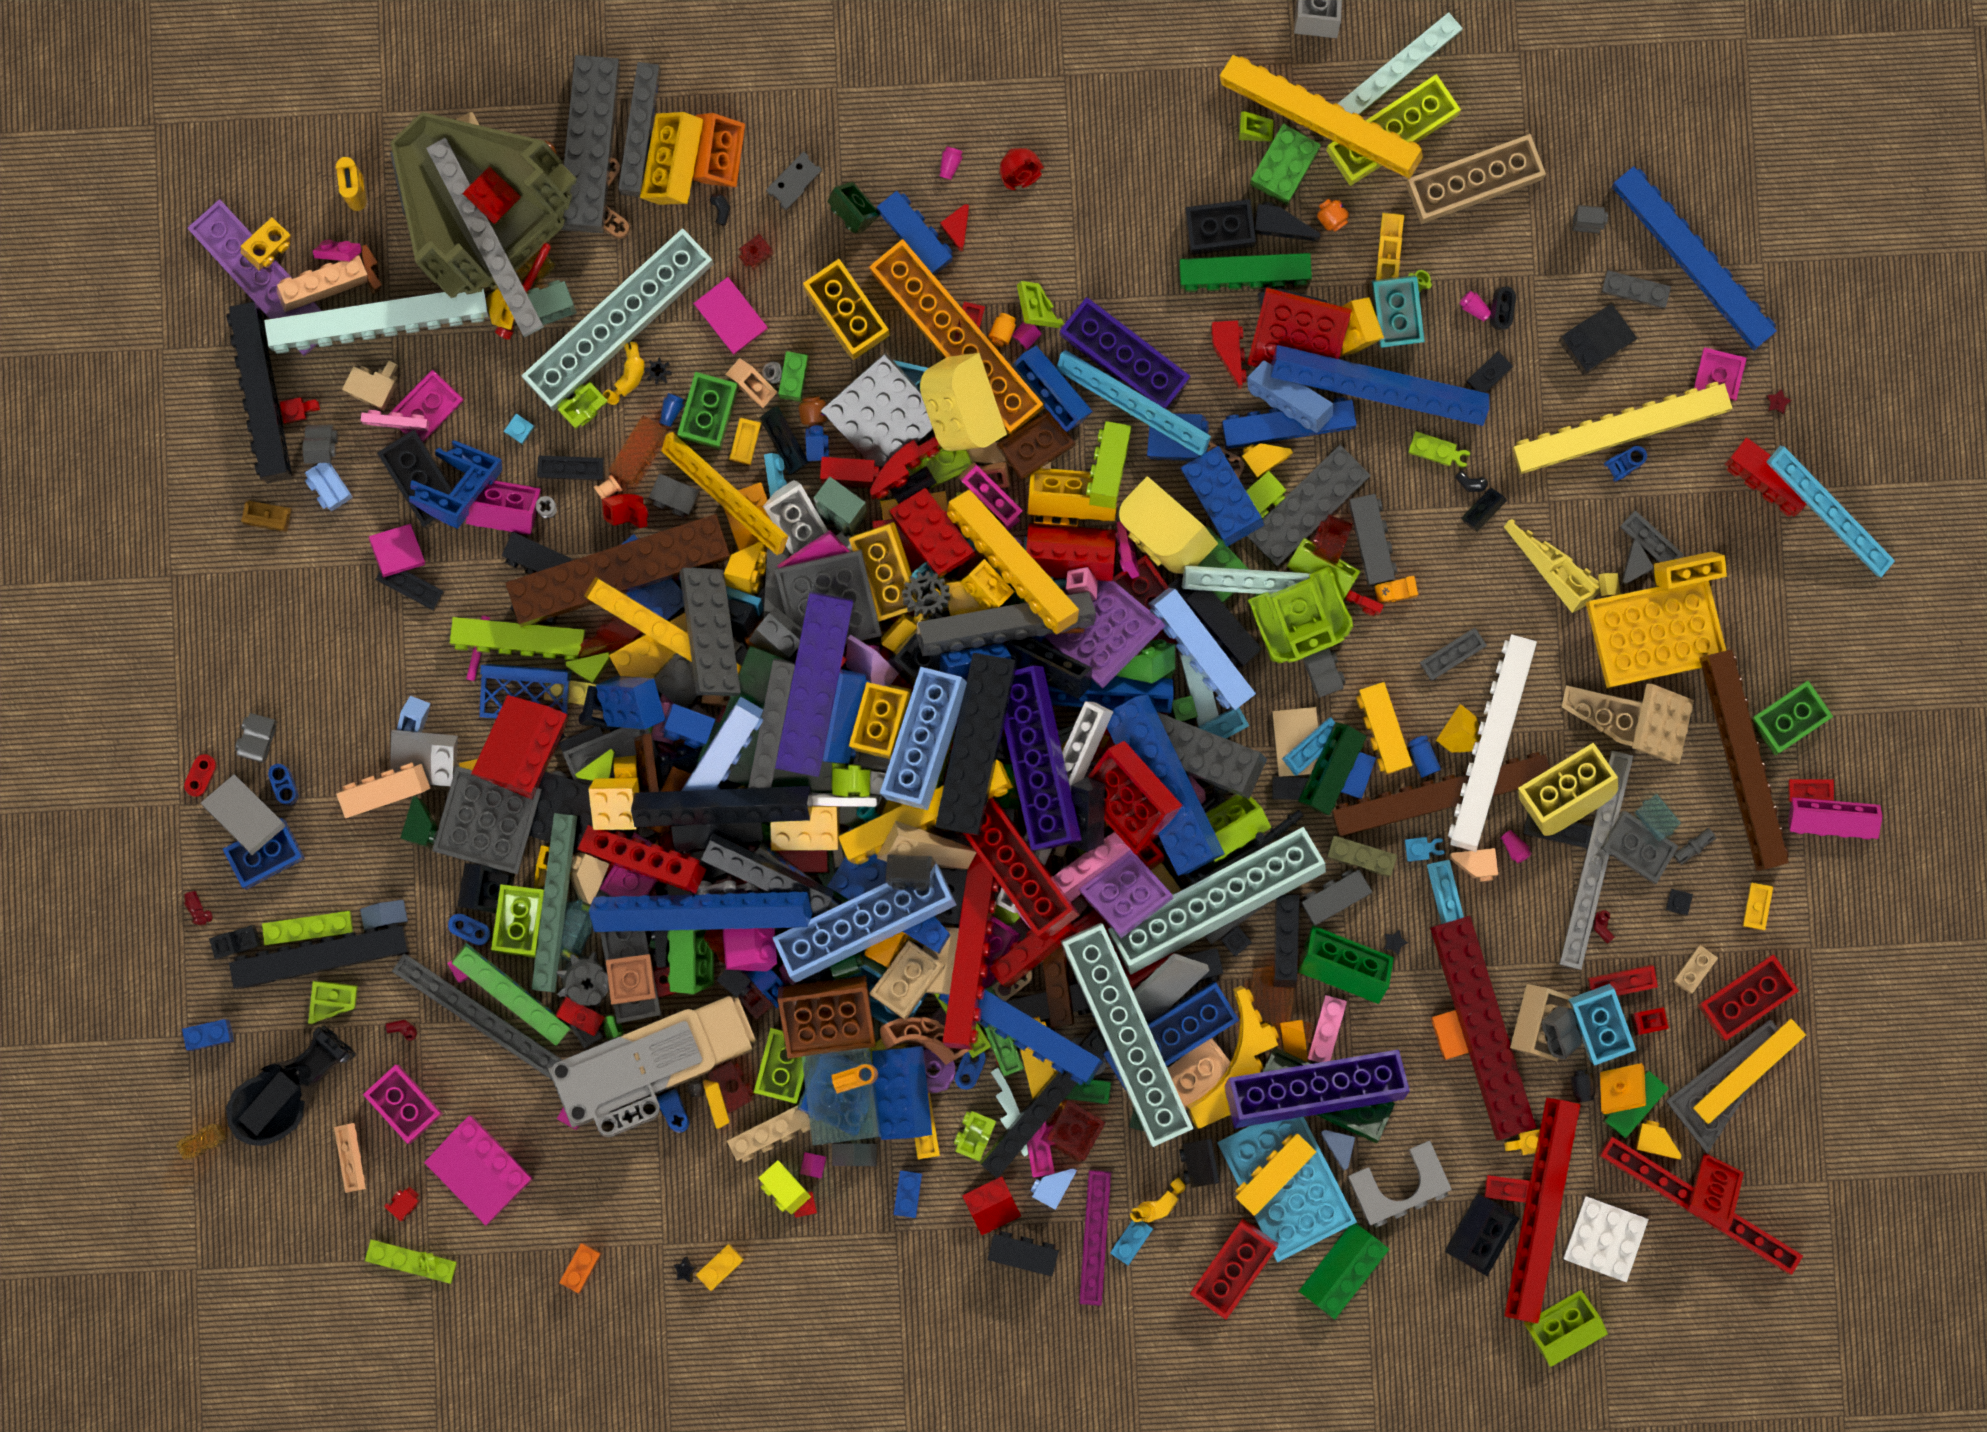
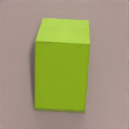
(1255, 127)
(590, 667)
(599, 768)

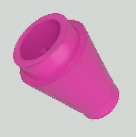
(950, 161)
(1474, 305)
(1516, 847)

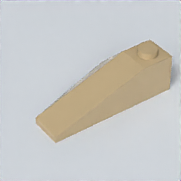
(1606, 712)
(916, 842)

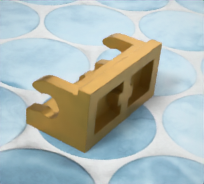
(266, 516)

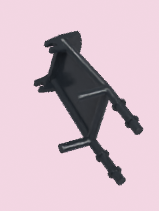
(1252, 846)

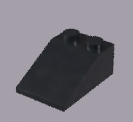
(1597, 339)
(908, 657)
(1199, 1163)

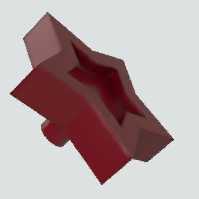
(1778, 402)

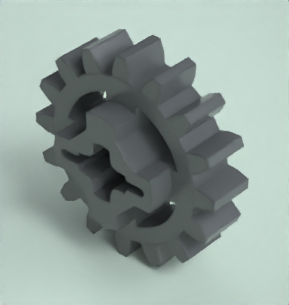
(921, 587)

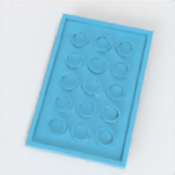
(1307, 1205)

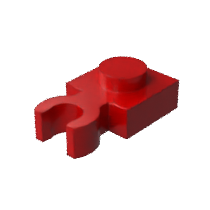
(1369, 606)

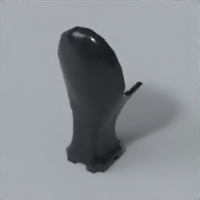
(277, 1098)

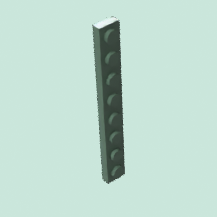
(554, 902)

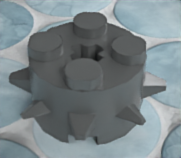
(578, 970)

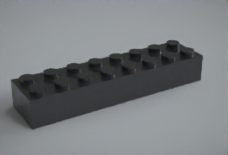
(260, 393)

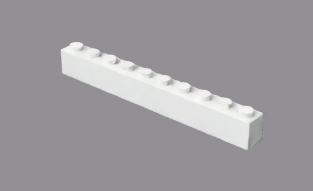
(1493, 742)
(1077, 758)

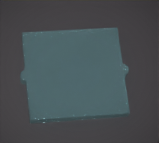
(1657, 817)

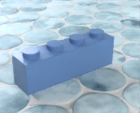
(1291, 398)

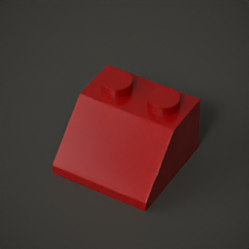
(991, 1205)

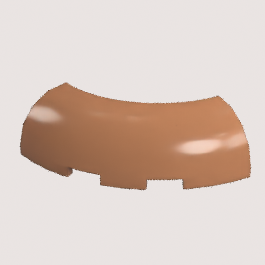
(920, 1032)

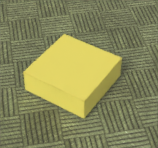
(1609, 584)

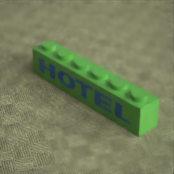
(510, 994)

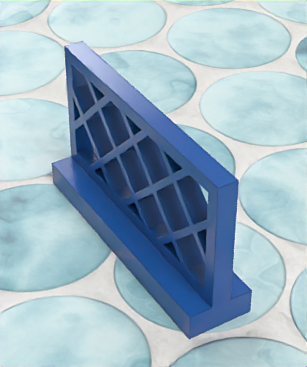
(520, 674)

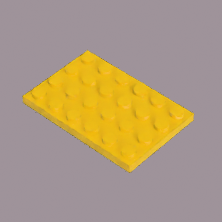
(1654, 632)

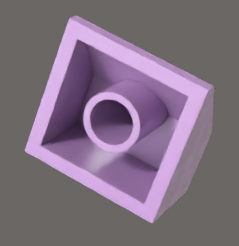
(868, 661)

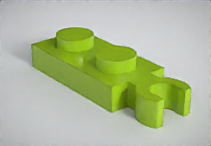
(1436, 450)

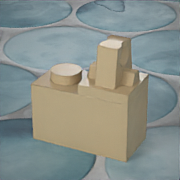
(372, 389)

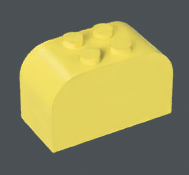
(961, 403)
(1164, 528)
(1569, 790)

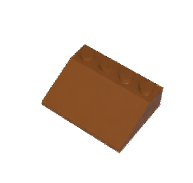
(826, 1016)

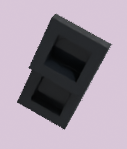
(235, 942)

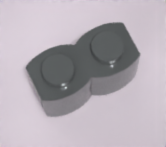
(1589, 219)
(319, 443)
(674, 495)
(1324, 673)
(256, 738)
(1561, 1032)

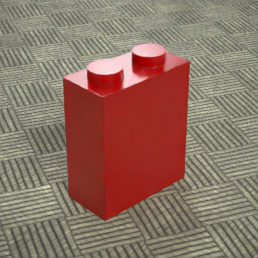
(849, 471)

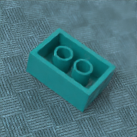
(1398, 310)

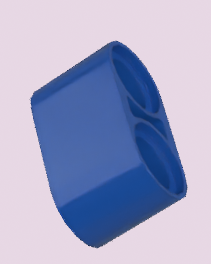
(280, 786)

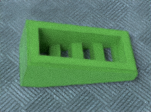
(611, 1028)

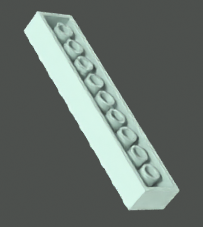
(374, 319)
(618, 319)
(1221, 899)
(1126, 1034)

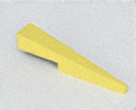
(1567, 580)

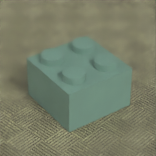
(552, 302)

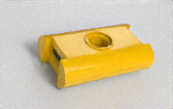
(351, 183)

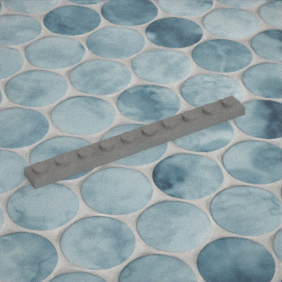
(485, 239)
(1594, 869)

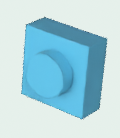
(519, 429)

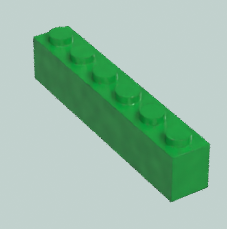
(1245, 271)

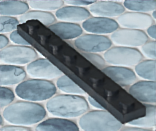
(1037, 1111)

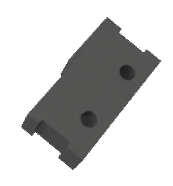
(793, 181)

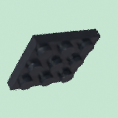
(565, 797)

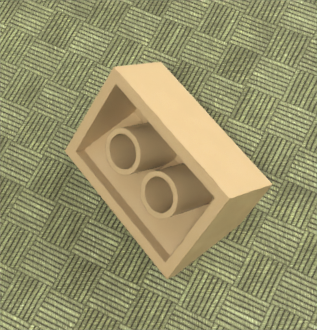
(1535, 1006)

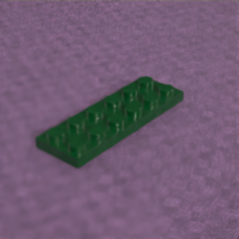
(1363, 1121)

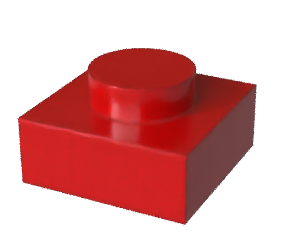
(807, 1208)

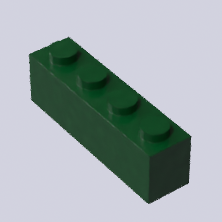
(1332, 768)

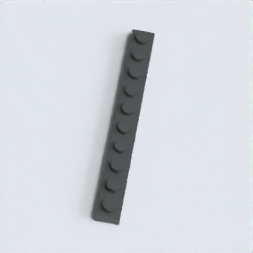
(475, 1014)

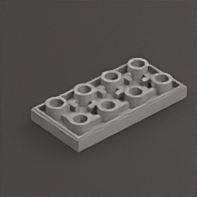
(243, 814)
(1168, 985)

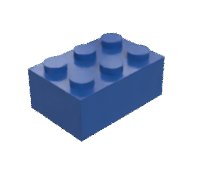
(630, 702)
(687, 726)
(269, 860)

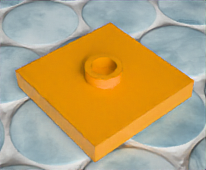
(1622, 1088)

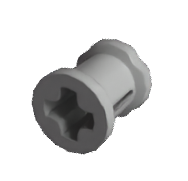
(546, 500)

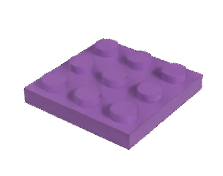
(1126, 893)

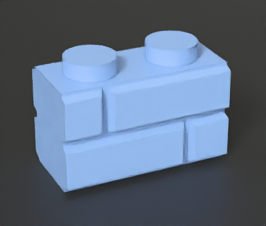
(328, 485)

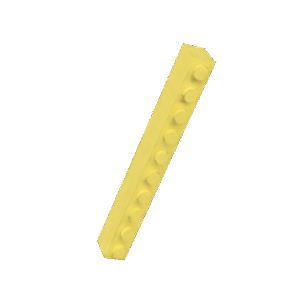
(1622, 428)

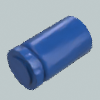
(1423, 756)

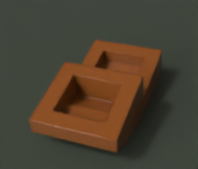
(369, 263)

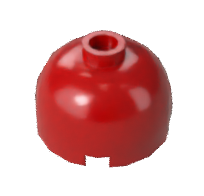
(1020, 167)

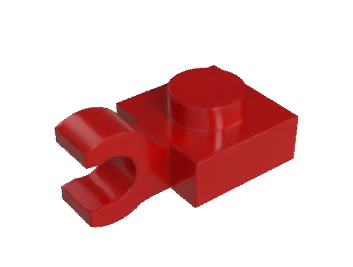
(294, 409)

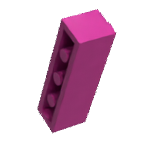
(1835, 818)

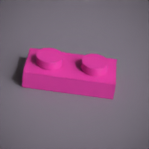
(339, 251)

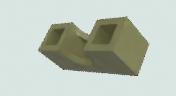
(1362, 856)

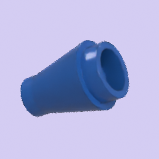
(671, 408)

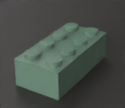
(840, 506)

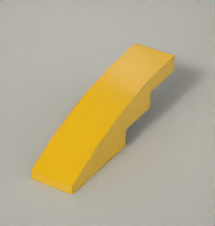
(1389, 246)

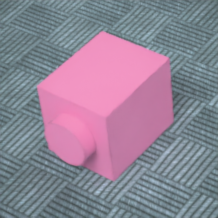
(1082, 581)

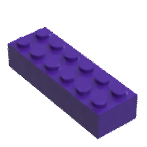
(1124, 354)

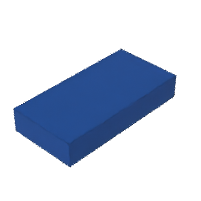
(1359, 776)

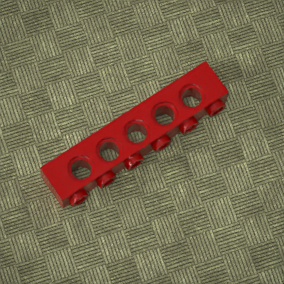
(687, 878)

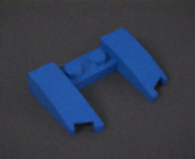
(454, 508)

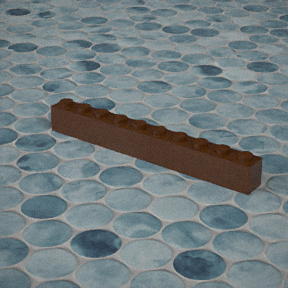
(1744, 760)
(1429, 797)

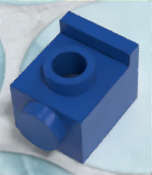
(816, 443)

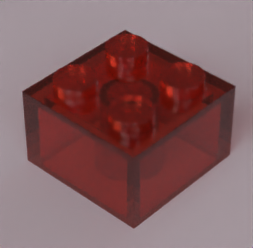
(1073, 1131)

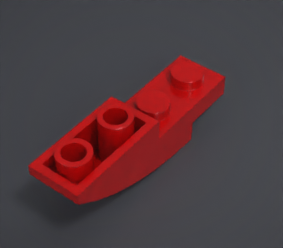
(895, 470)

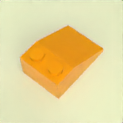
(742, 535)

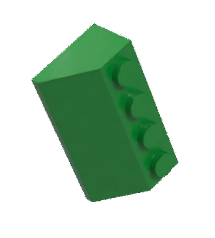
(1346, 965)
(1343, 1270)

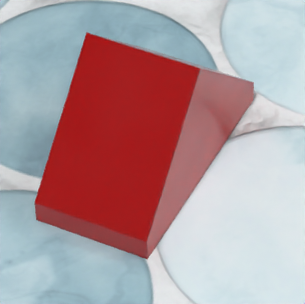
(956, 226)
(1649, 1021)

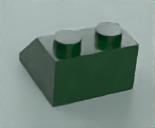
(853, 207)
(419, 825)

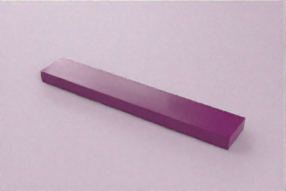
(1095, 1238)

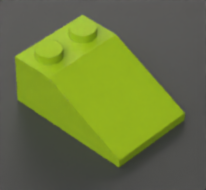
(517, 921)

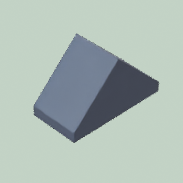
(383, 914)
(1340, 1146)

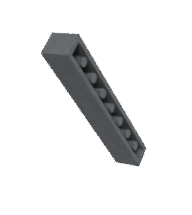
(993, 626)

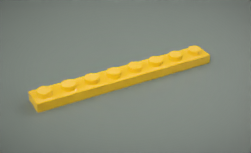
(724, 493)

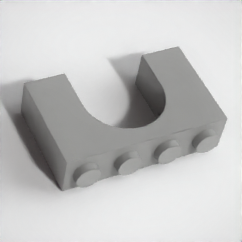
(1431, 1184)

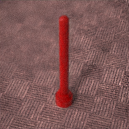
(506, 333)

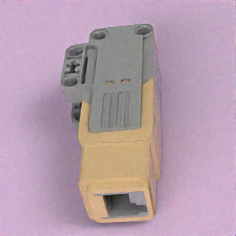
(647, 1061)

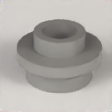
(768, 371)

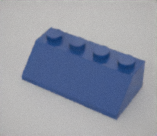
(843, 716)

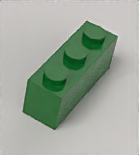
(1625, 1121)

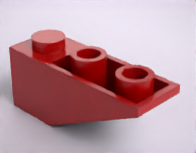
(1226, 344)

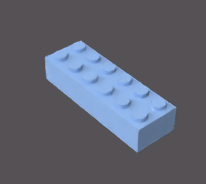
(1202, 649)
(924, 738)

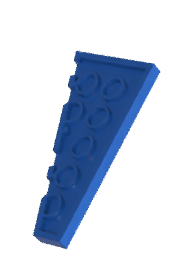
(854, 880)

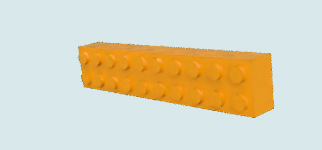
(938, 318)

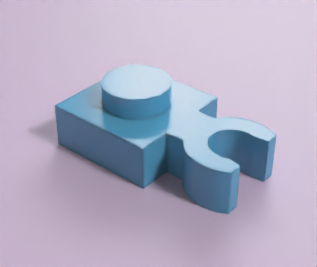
(1419, 848)

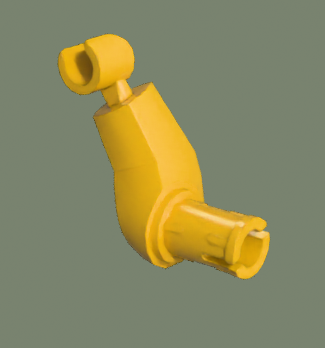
(632, 375)
(1154, 1210)

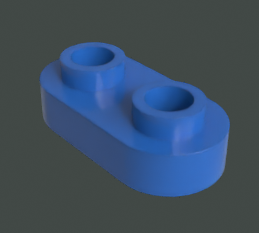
(469, 930)
(971, 1069)

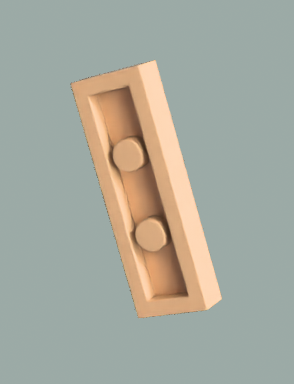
(349, 1157)

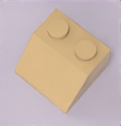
(587, 875)

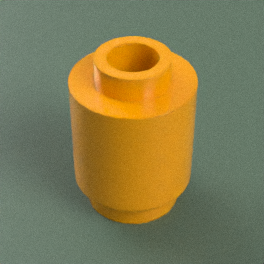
(1002, 330)

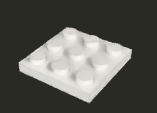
(1605, 1239)

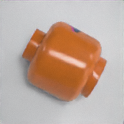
(1332, 215)

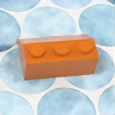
(719, 150)

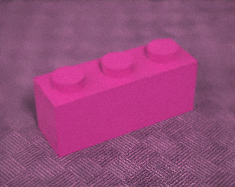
(990, 494)

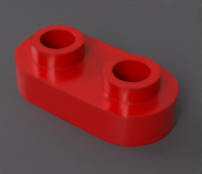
(202, 776)

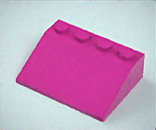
(478, 1170)

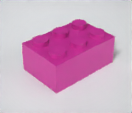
(403, 1104)

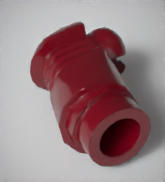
(195, 908)

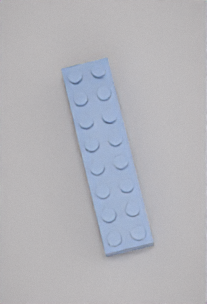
(859, 925)

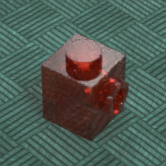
(755, 252)

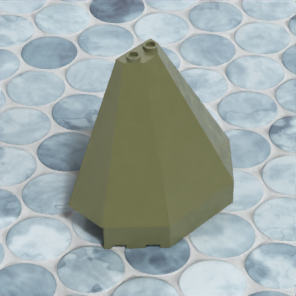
(436, 227)

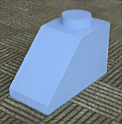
(413, 715)
(1052, 1187)

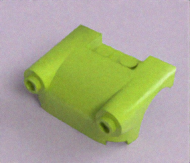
(1302, 617)

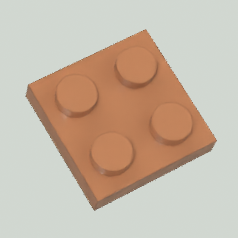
(630, 979)

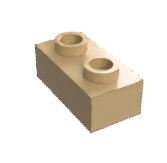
(1695, 969)

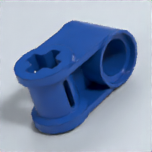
(1624, 463)
(672, 1107)

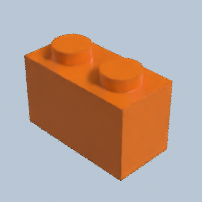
(1449, 1035)
(580, 1268)

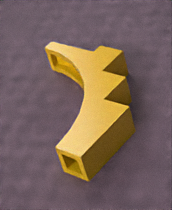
(1251, 1041)

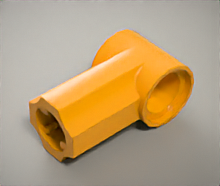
(852, 1078)

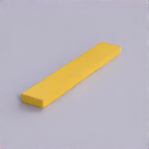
(1749, 1071)

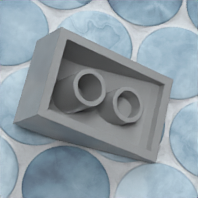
(1318, 17)
(433, 751)

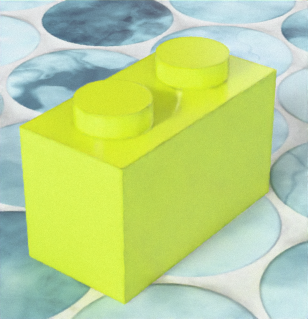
(784, 1187)

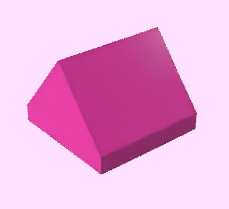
(1026, 335)
(813, 1165)

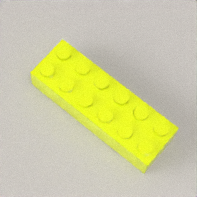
(1410, 116)

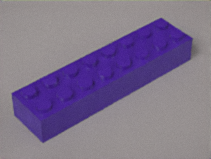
(814, 684)
(1039, 763)
(1316, 1088)

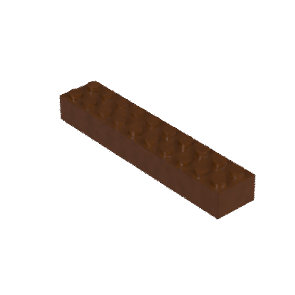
(622, 567)

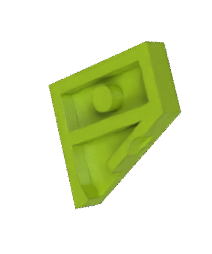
(1036, 306)
(331, 999)

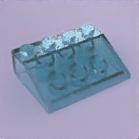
(843, 1115)

